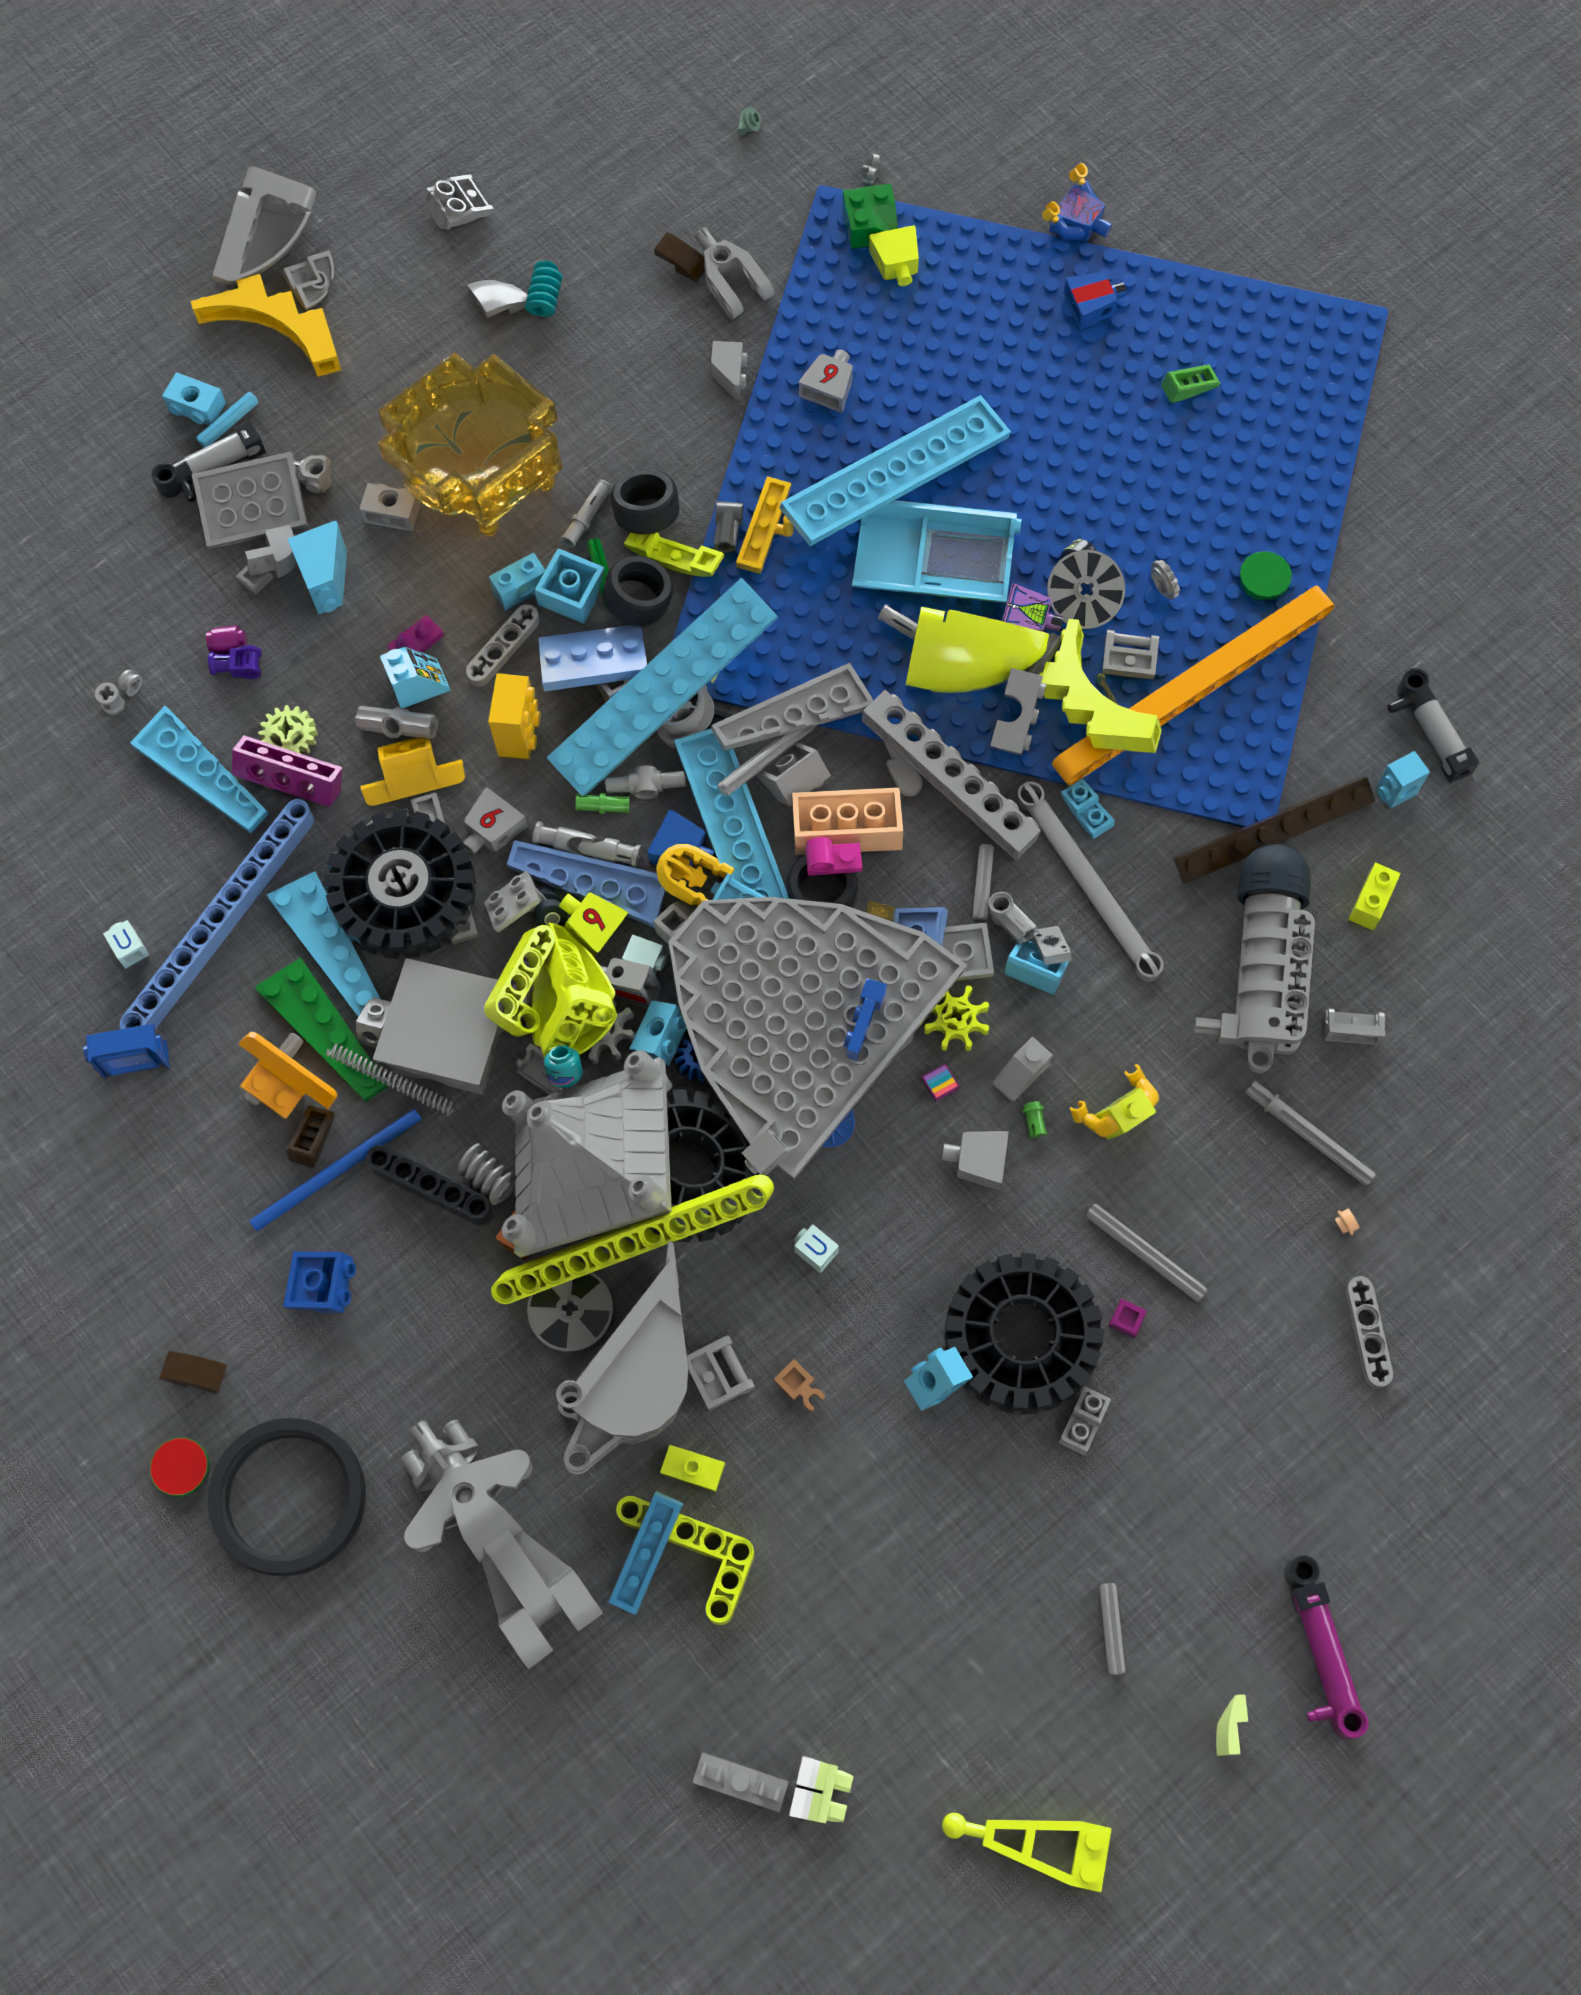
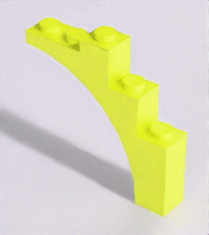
(1107, 723)

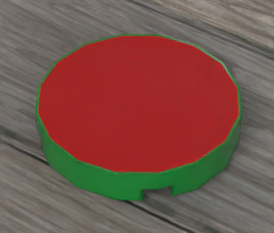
(179, 1467)

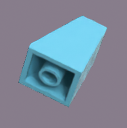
(322, 563)

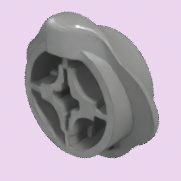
(689, 718)

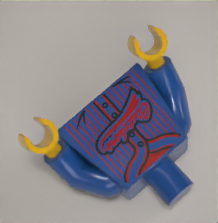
(1079, 211)

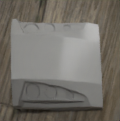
(456, 202)

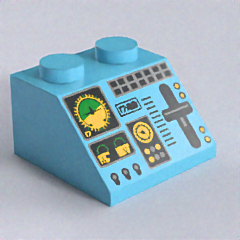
(414, 676)

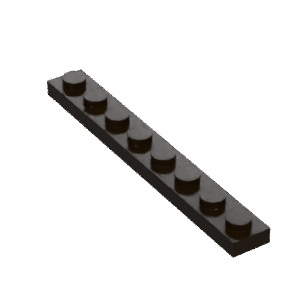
(1274, 829)

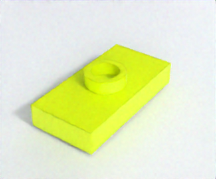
(692, 1468)

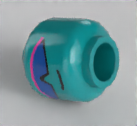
(563, 1067)

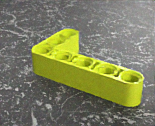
(697, 1543)

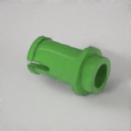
(1035, 1119)

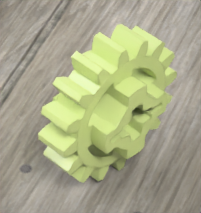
(278, 728)

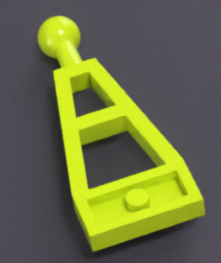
(1089, 1852)

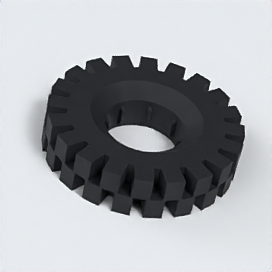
(719, 1136)
(1070, 1309)

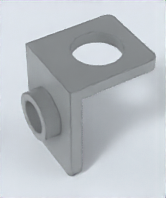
(372, 1020)

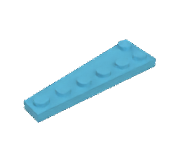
(185, 758)
(308, 914)

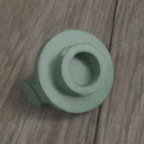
(748, 121)

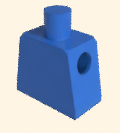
(676, 831)

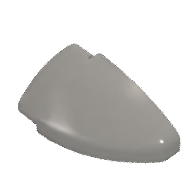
(262, 225)

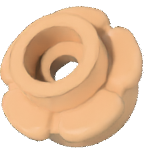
(1346, 1222)

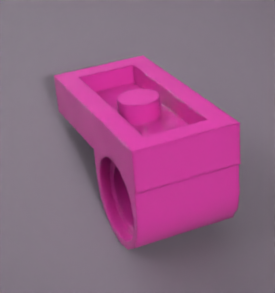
(832, 859)

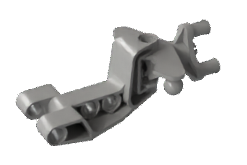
(522, 1575)

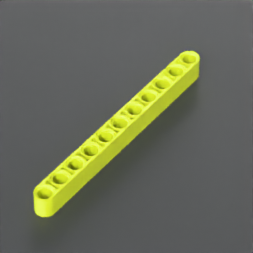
(640, 1232)

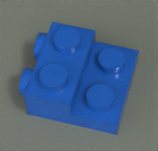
(319, 1281)

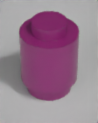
(224, 638)

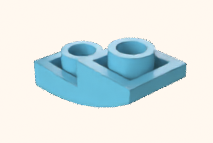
(1086, 808)

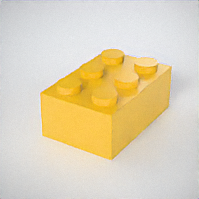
(514, 716)

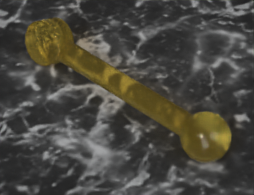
(1101, 678)

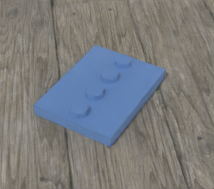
(591, 657)

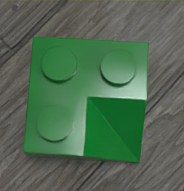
(868, 212)

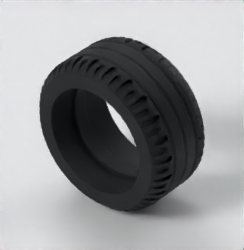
(647, 518)
(644, 571)
(799, 872)

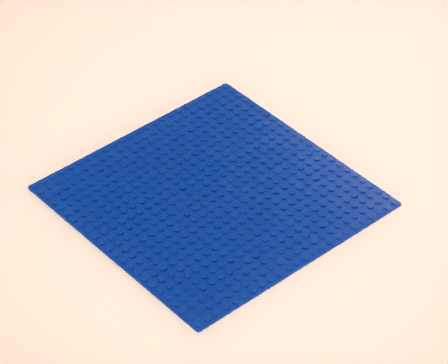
(1086, 459)

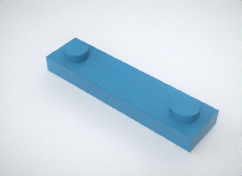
(646, 1553)

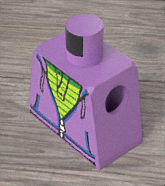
(1030, 610)

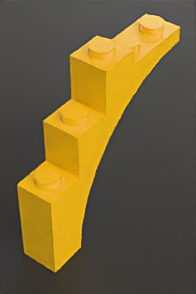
(278, 312)

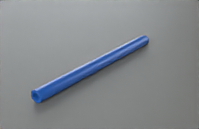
(334, 1170)

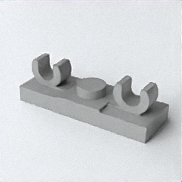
(740, 1782)

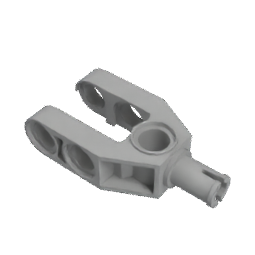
(733, 258)

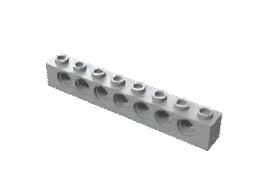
(953, 788)

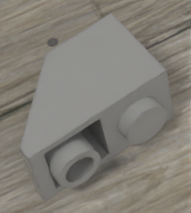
(727, 366)
(672, 919)

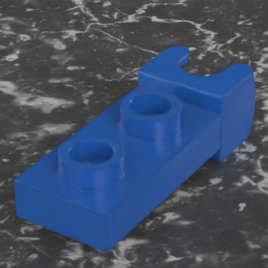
(870, 999)

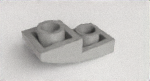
(1084, 1421)

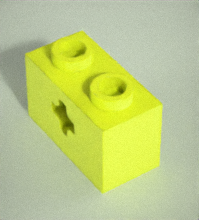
(1374, 896)

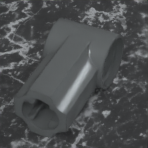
(728, 519)

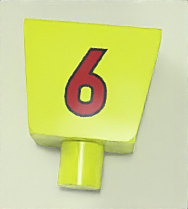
(592, 920)

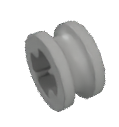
(129, 682)

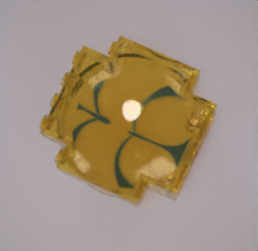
(471, 439)

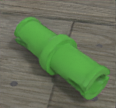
(602, 803)

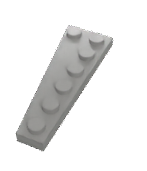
(807, 705)

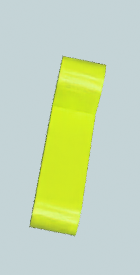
(524, 977)

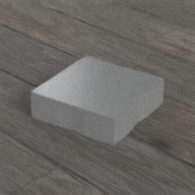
(440, 1027)

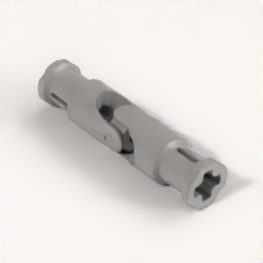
(599, 848)

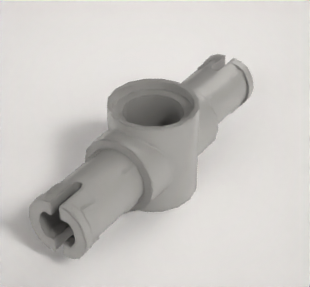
(645, 782)

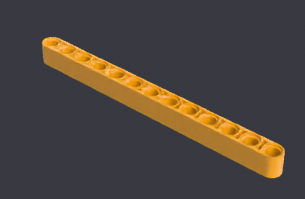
(1206, 676)

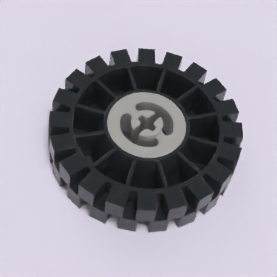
(400, 923)

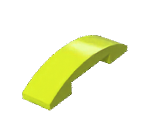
(675, 555)

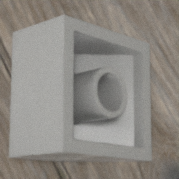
(794, 772)

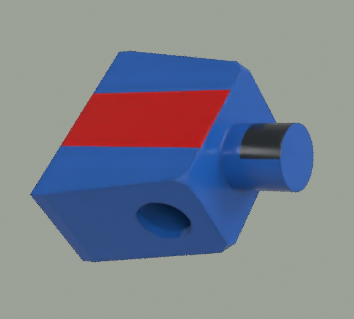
(1092, 298)

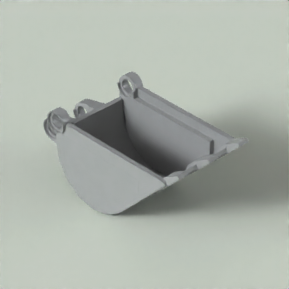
(634, 1379)

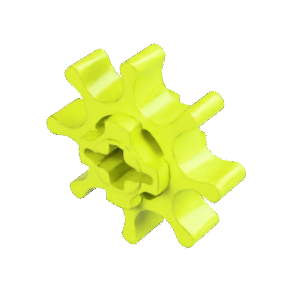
(958, 1029)

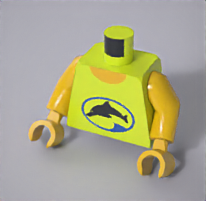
(1124, 1112)

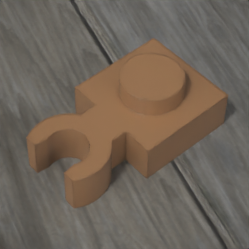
(796, 1382)

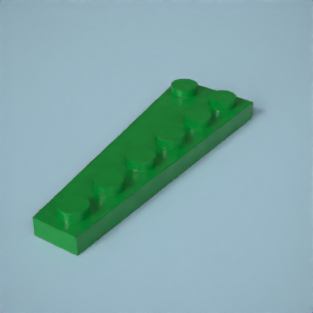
(311, 1014)

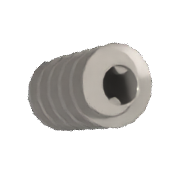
(484, 1176)

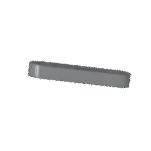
(506, 647)
(1372, 1331)

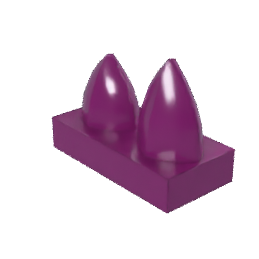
(419, 636)

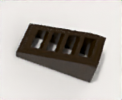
(304, 1152)

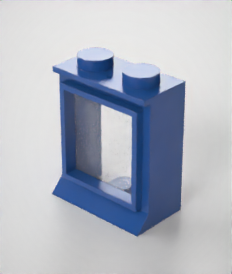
(126, 1050)

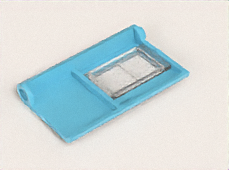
(936, 551)

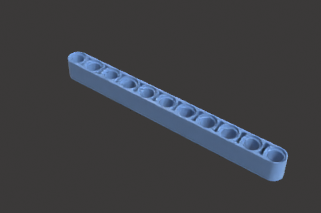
(220, 906)

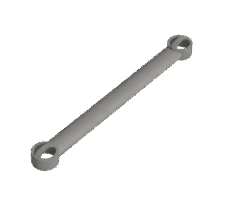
(1090, 881)

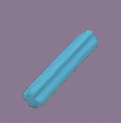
(227, 419)

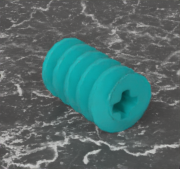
(543, 289)

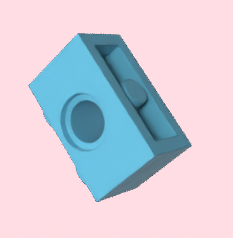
(193, 399)
(517, 581)
(1402, 780)
(660, 1031)
(937, 1378)

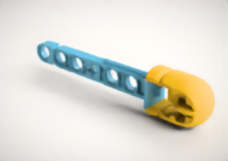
(675, 865)

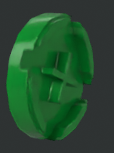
(1265, 576)

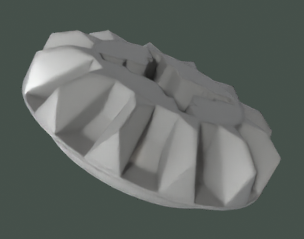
(1164, 579)

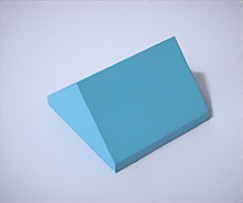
(1028, 967)

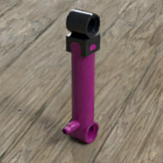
(1312, 1603)

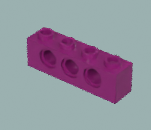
(286, 771)

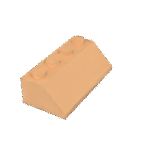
(849, 816)

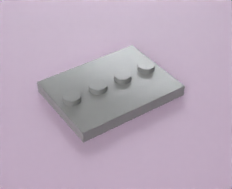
(248, 499)

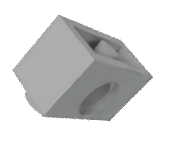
(375, 507)

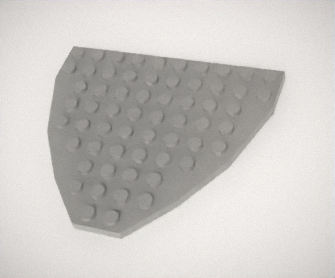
(774, 995)

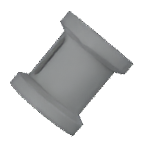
(109, 698)

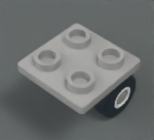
(523, 897)

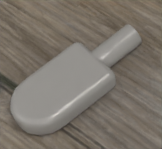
(903, 774)

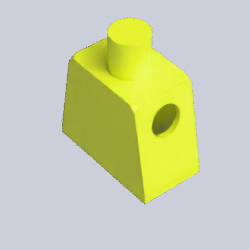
(895, 253)

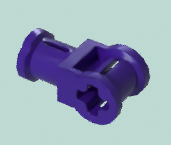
(238, 662)

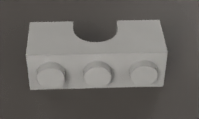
(1014, 736)

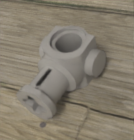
(314, 473)

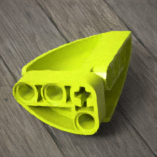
(969, 651)
(571, 996)

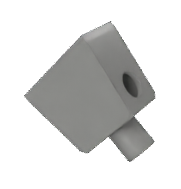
(979, 1157)

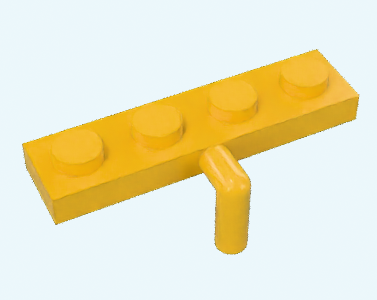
(765, 525)

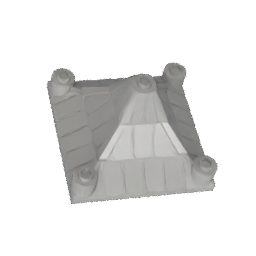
(590, 1157)

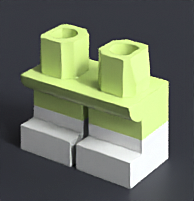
(824, 1778)

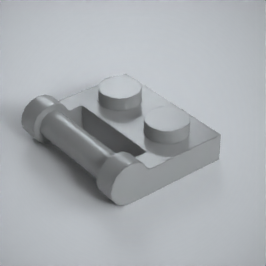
(1130, 661)
(710, 1378)

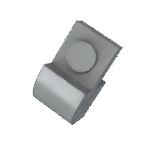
(275, 556)

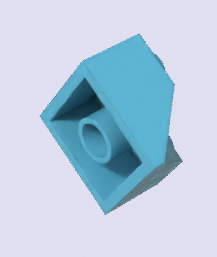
(569, 586)

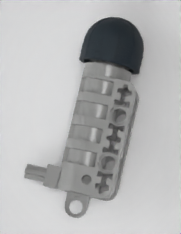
(1274, 890)

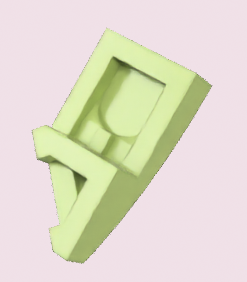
(1227, 1731)

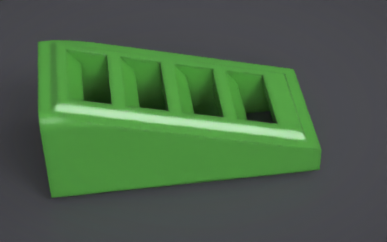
(1177, 391)

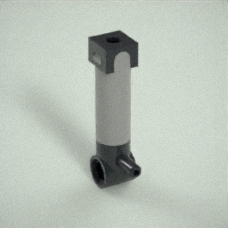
(217, 455)
(1456, 759)

